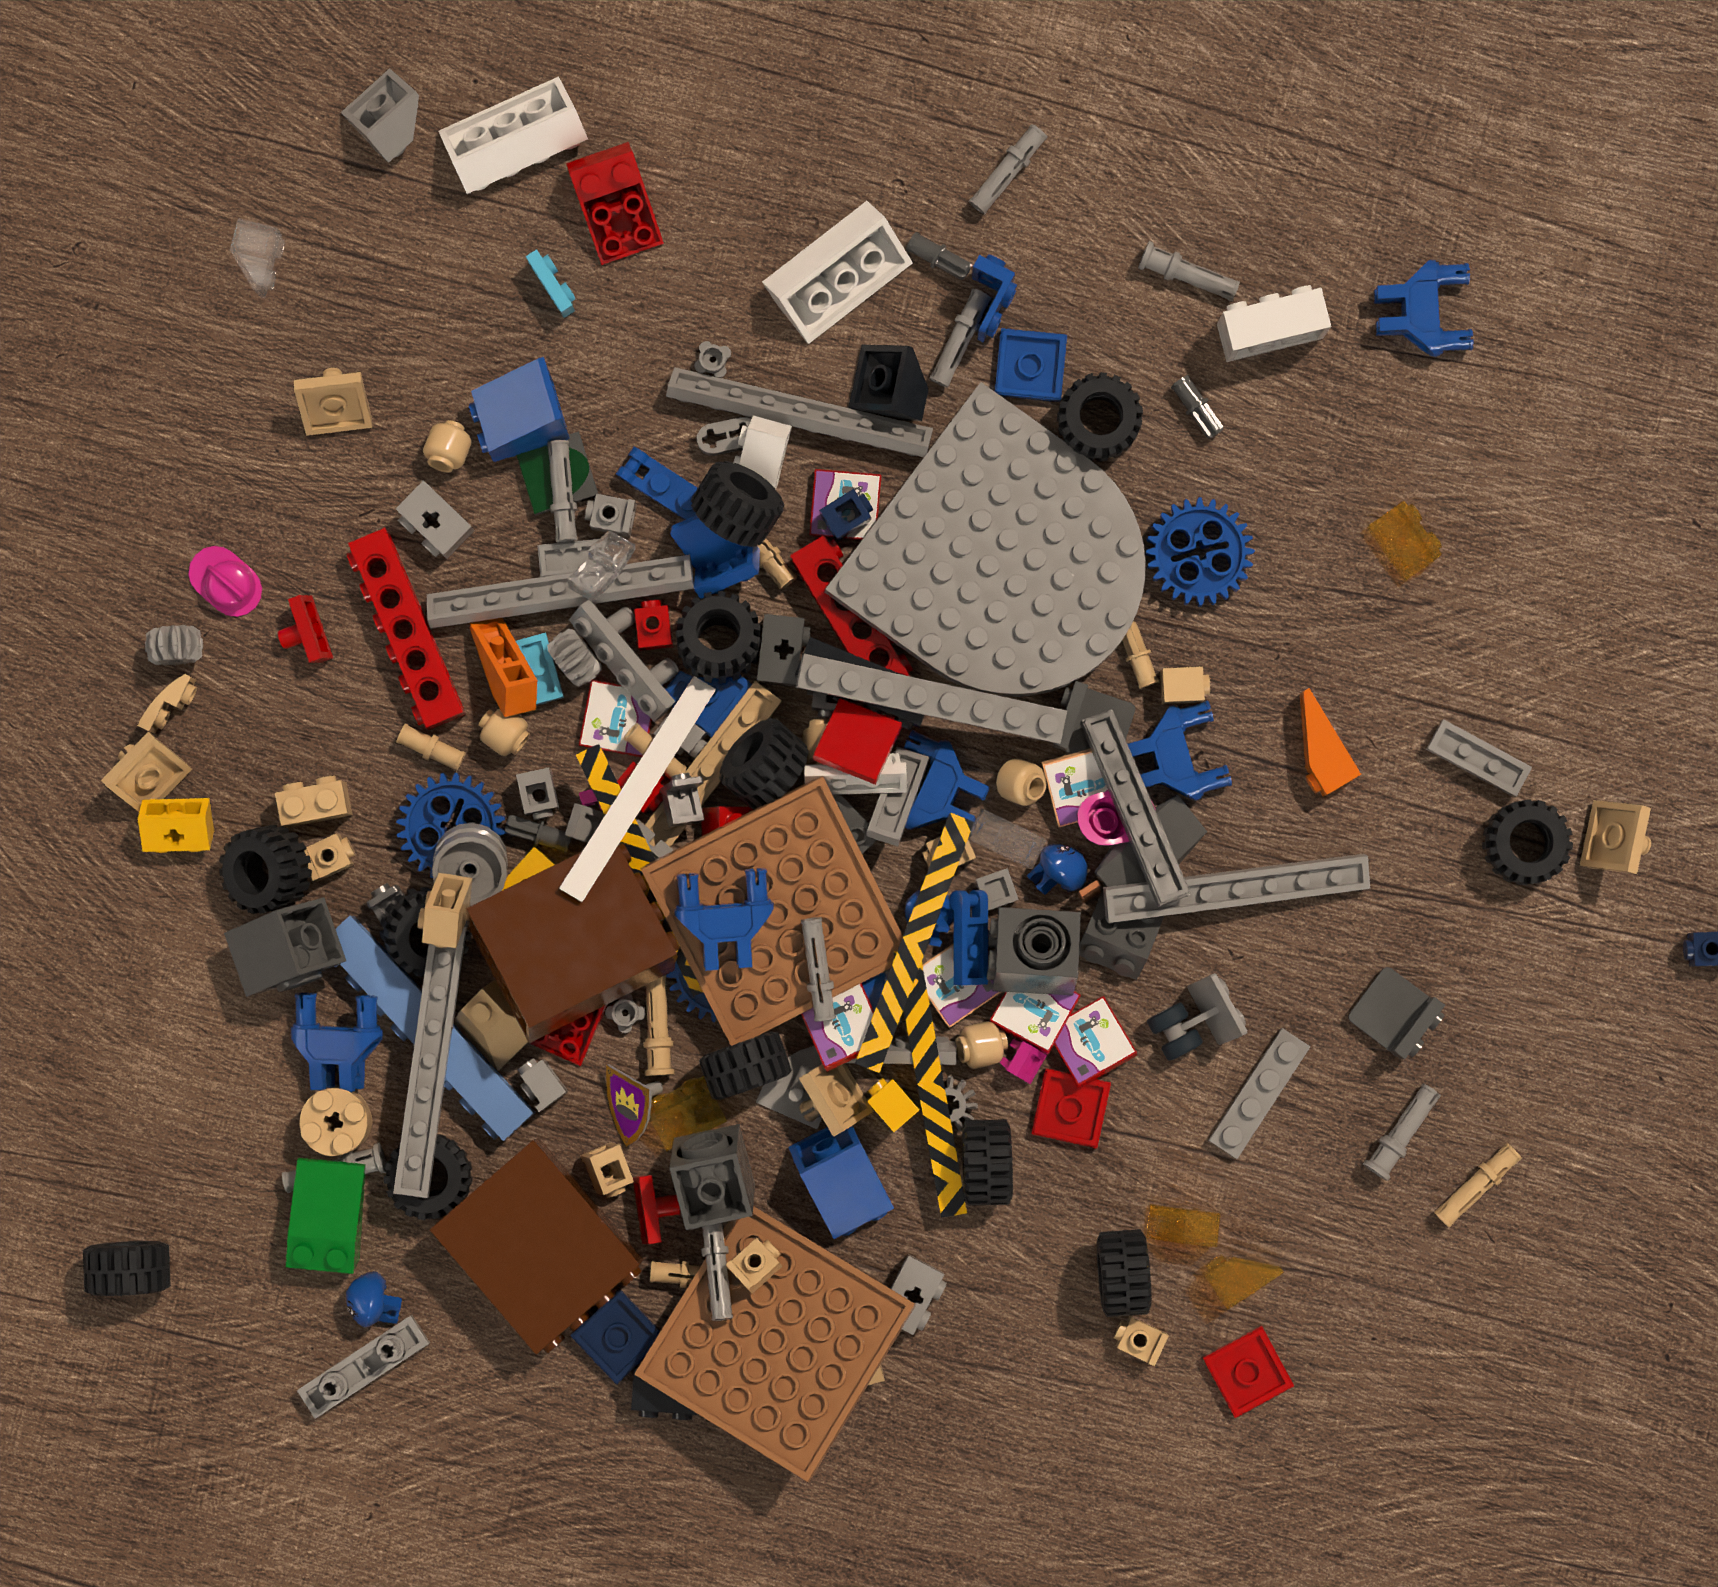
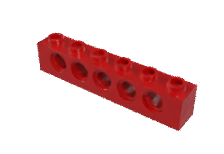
(380, 547)
(807, 563)

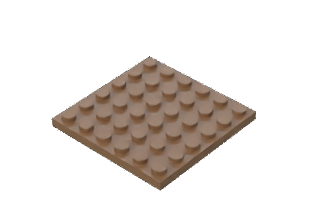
(809, 874)
(791, 1354)

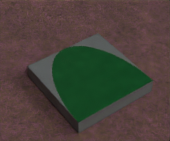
(537, 478)

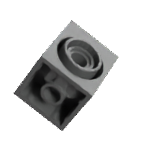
(1018, 936)
(285, 948)
(712, 1177)

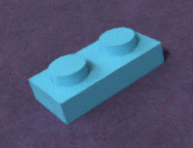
(544, 270)
(543, 667)

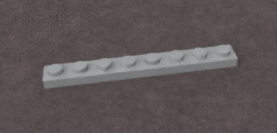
(799, 412)
(553, 593)
(931, 698)
(1243, 887)
(428, 1069)

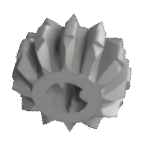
(174, 645)
(574, 657)
(957, 1113)

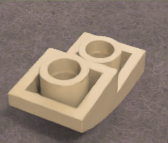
(177, 694)

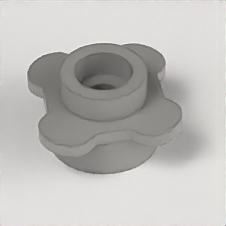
(710, 350)
(625, 1022)

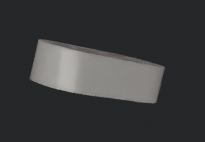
(722, 428)

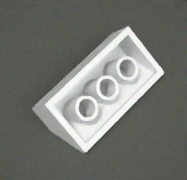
(513, 135)
(838, 271)

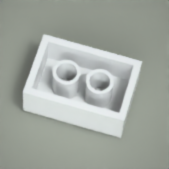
(1273, 323)

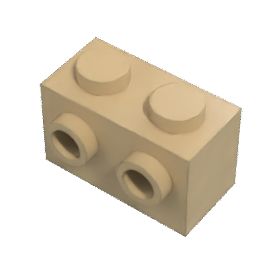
(313, 803)
(445, 910)

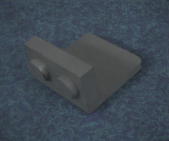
(1085, 703)
(1119, 945)
(1396, 1013)

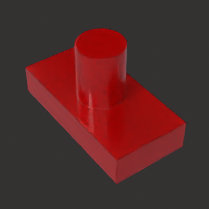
(306, 630)
(652, 1208)

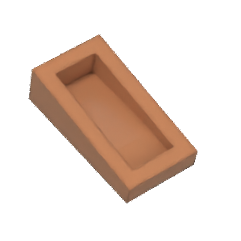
(1089, 892)

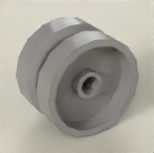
(475, 846)

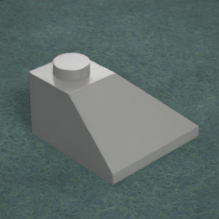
(385, 115)

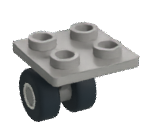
(1216, 1009)

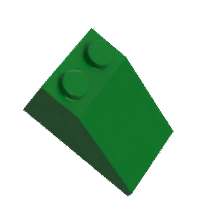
(326, 1216)

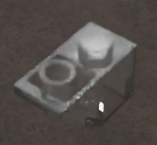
(255, 251)

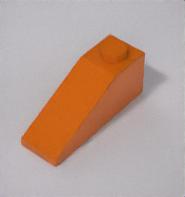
(505, 667)
(1324, 752)

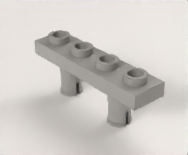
(629, 670)
(363, 1366)

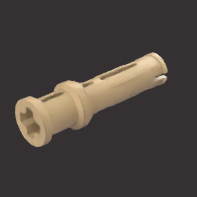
(658, 1042)

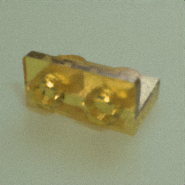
(1405, 539)
(685, 1111)

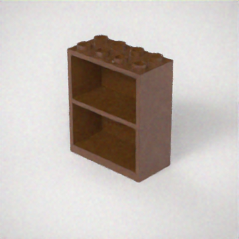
(571, 955)
(538, 1247)

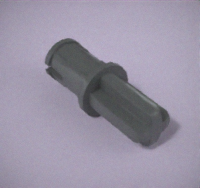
(938, 256)
(1197, 407)
(537, 833)

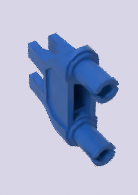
(1421, 309)
(1172, 755)
(941, 784)
(725, 921)
(336, 1045)

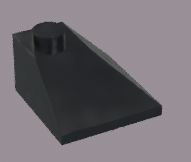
(889, 383)

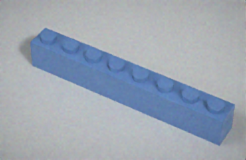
(399, 998)

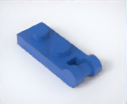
(659, 484)
(970, 937)

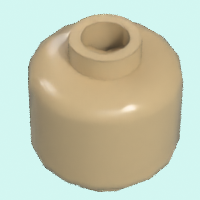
(447, 446)
(503, 733)
(1021, 782)
(981, 1045)

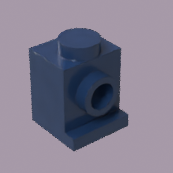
(833, 512)
(1695, 949)

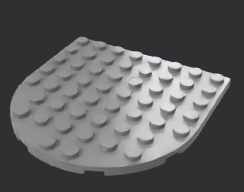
(1000, 557)

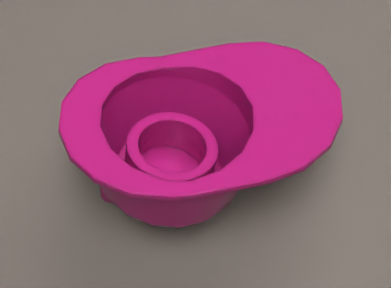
(225, 581)
(1101, 821)

